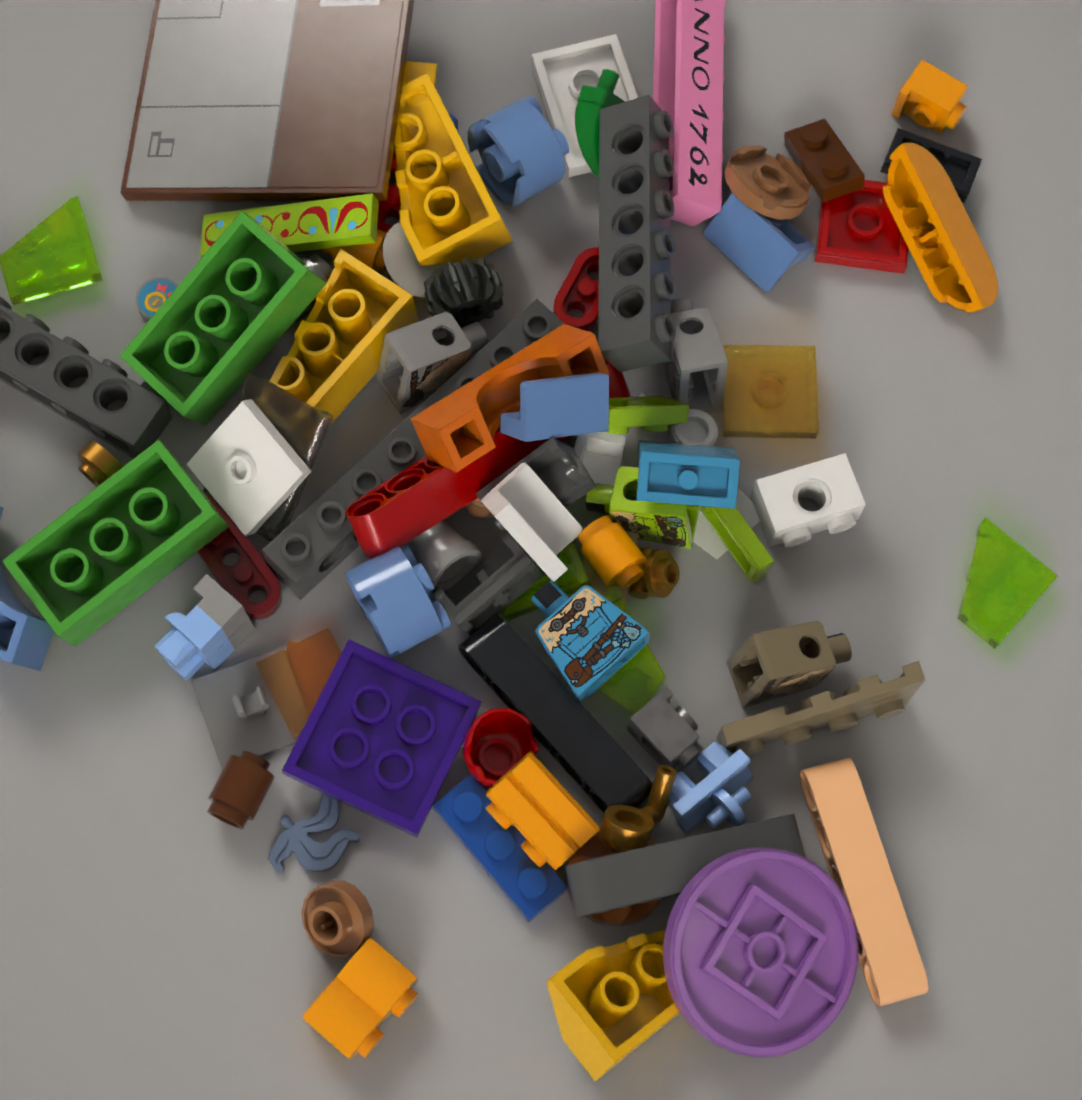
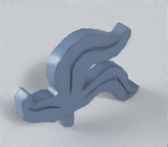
(310, 853)

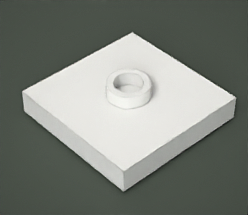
(248, 467)

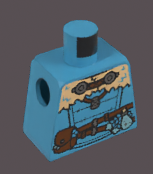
(586, 636)

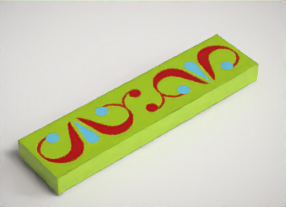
(306, 224)

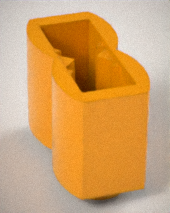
(361, 1000)

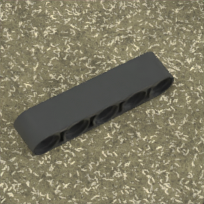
(667, 867)

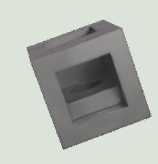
(666, 731)

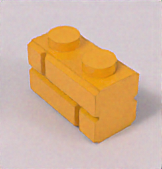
(541, 812)

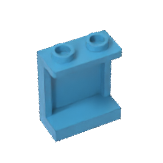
(687, 474)

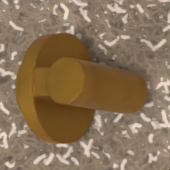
(659, 576)

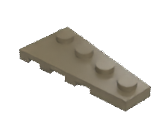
(821, 711)

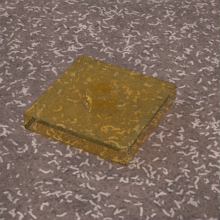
(770, 392)

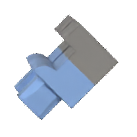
(206, 632)

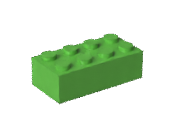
(222, 319)
(115, 544)

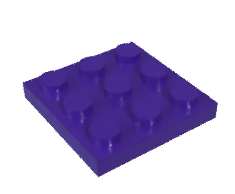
(382, 738)

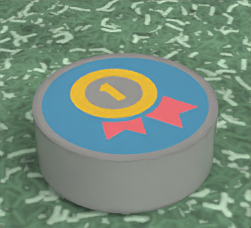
(152, 296)

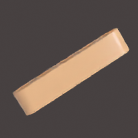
(864, 876)

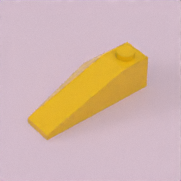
(440, 189)
(612, 1000)

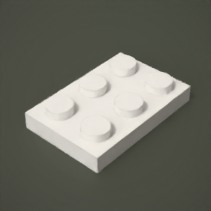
(560, 79)

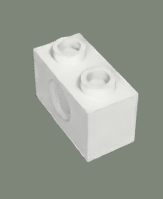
(825, 481)

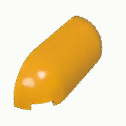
(938, 230)

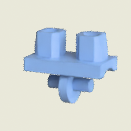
(717, 795)

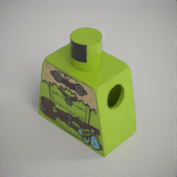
(650, 520)

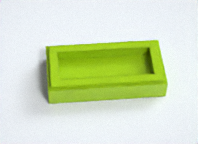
(739, 541)

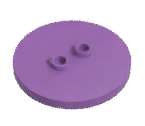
(760, 952)

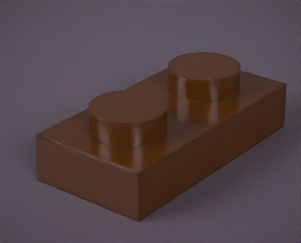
(824, 160)

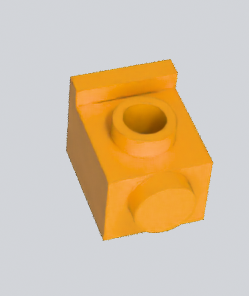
(931, 98)

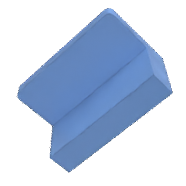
(757, 243)
(559, 408)

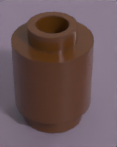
(240, 789)

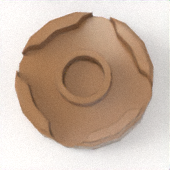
(767, 183)

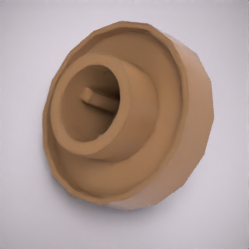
(337, 918)

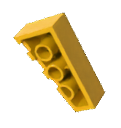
(343, 336)

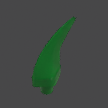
(587, 115)

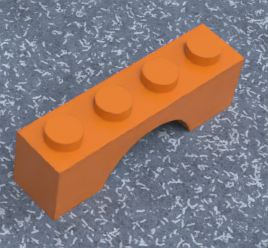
(466, 421)

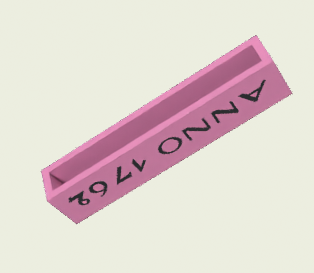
(690, 88)

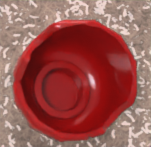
(497, 743)

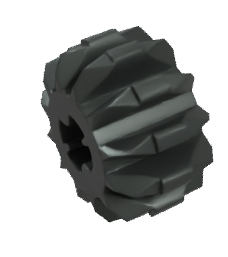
(465, 290)

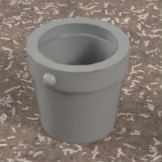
(444, 555)

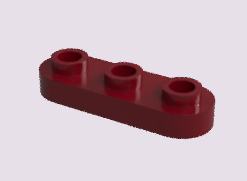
(247, 574)

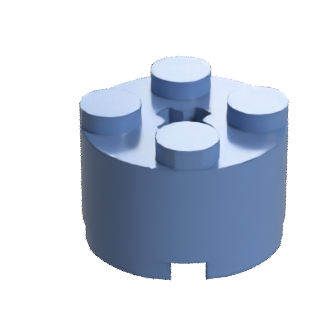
(518, 151)
(397, 600)

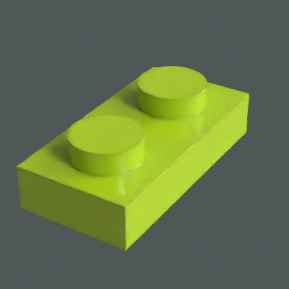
(648, 412)

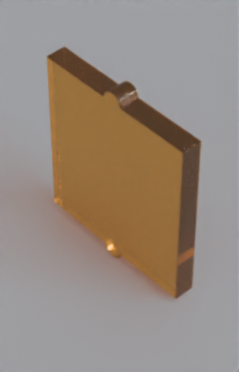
(299, 675)

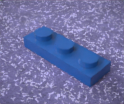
(498, 849)

